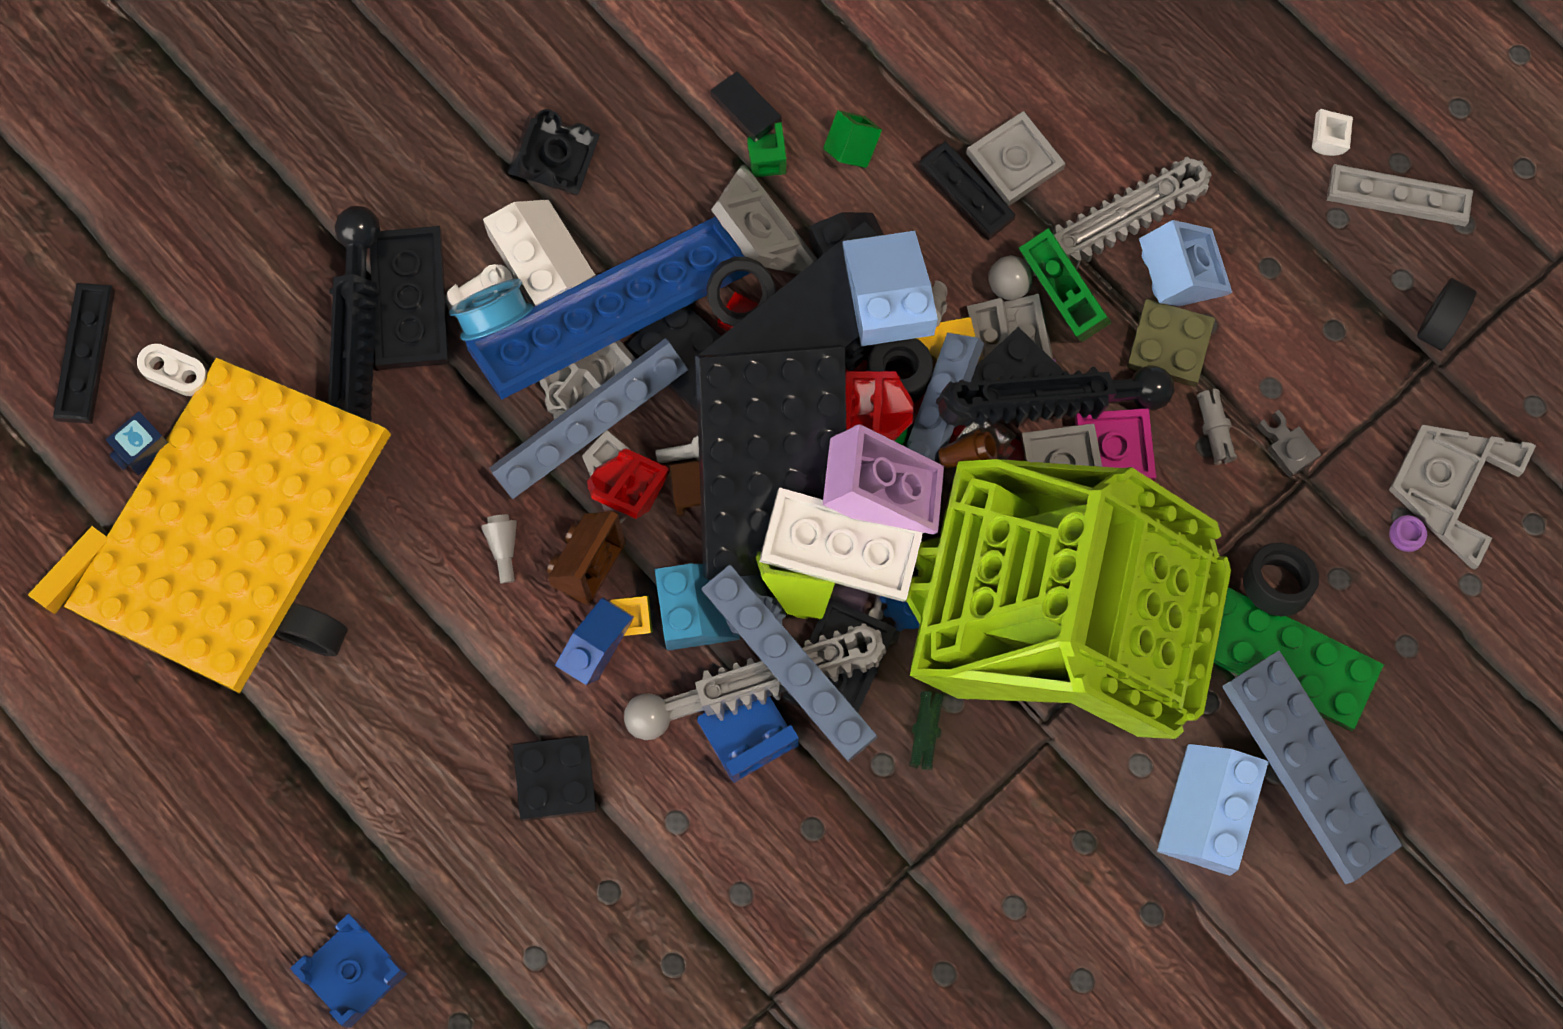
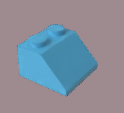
(686, 611)

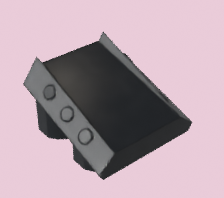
(554, 152)

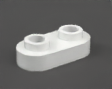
(174, 371)

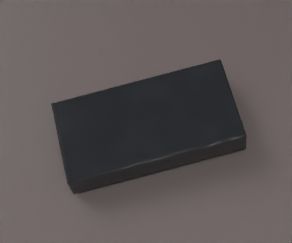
(745, 106)

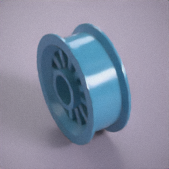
(491, 309)

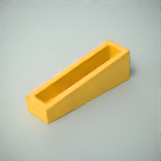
(65, 575)

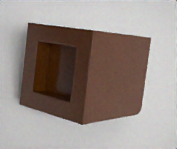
(686, 485)

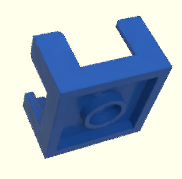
(350, 972)

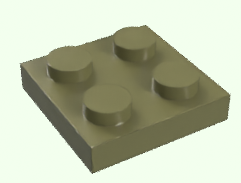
(1172, 341)

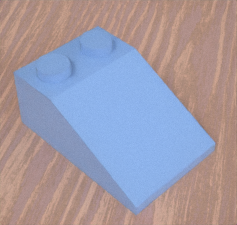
(890, 288)

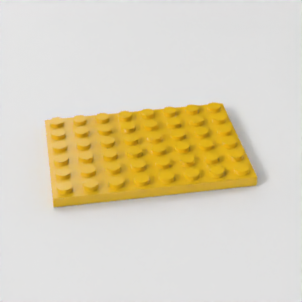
(228, 523)

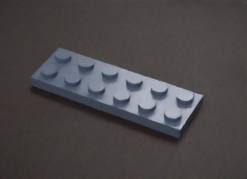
(1312, 767)

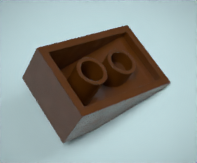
(587, 556)

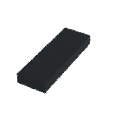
(967, 190)

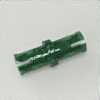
(926, 730)

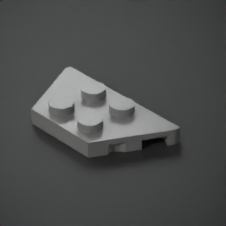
(760, 226)

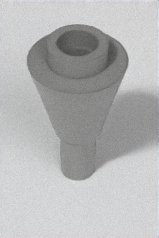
(500, 536)

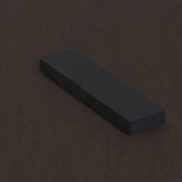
(84, 353)

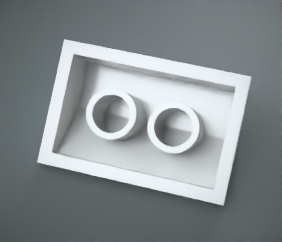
(537, 249)

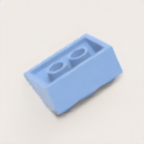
(1213, 807)

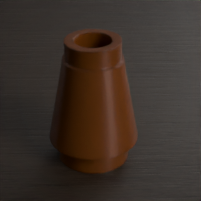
(969, 448)

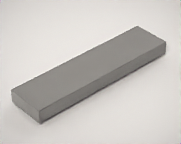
(1400, 195)

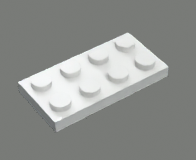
(839, 549)

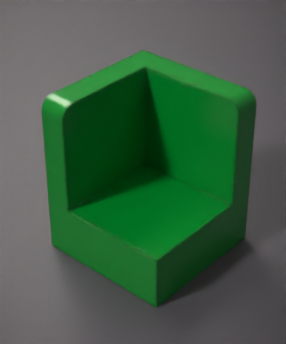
(852, 139)
(768, 154)

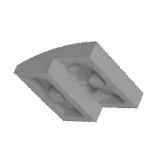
(998, 319)

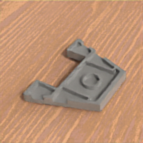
(1440, 476)

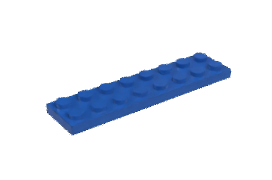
(605, 308)

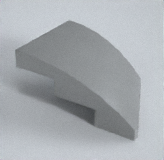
(581, 378)

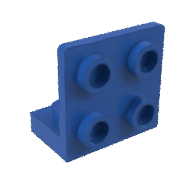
(748, 738)

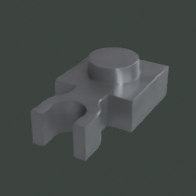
(1291, 449)

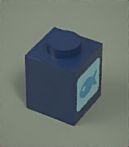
(135, 444)

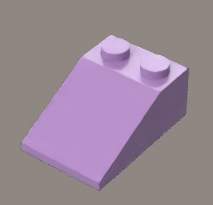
(882, 481)

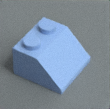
(1184, 264)

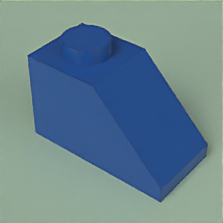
(594, 642)

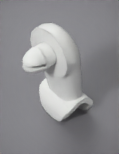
(491, 275)

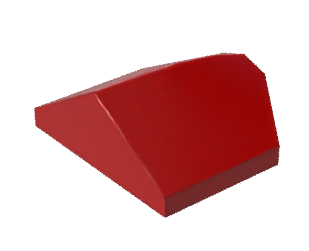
(878, 402)
(628, 483)

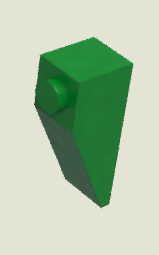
(1065, 285)

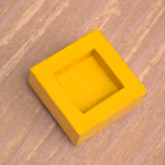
(640, 609)

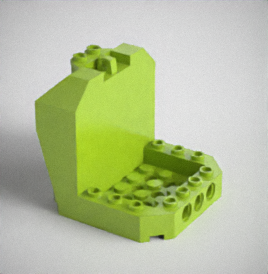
(1049, 590)

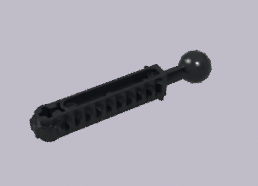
(353, 316)
(1051, 396)

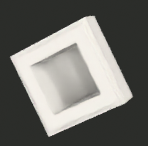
(1331, 133)

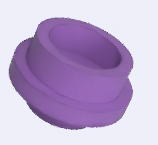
(1408, 533)

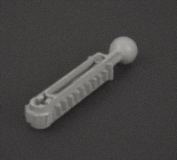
(1012, 275)
(650, 715)

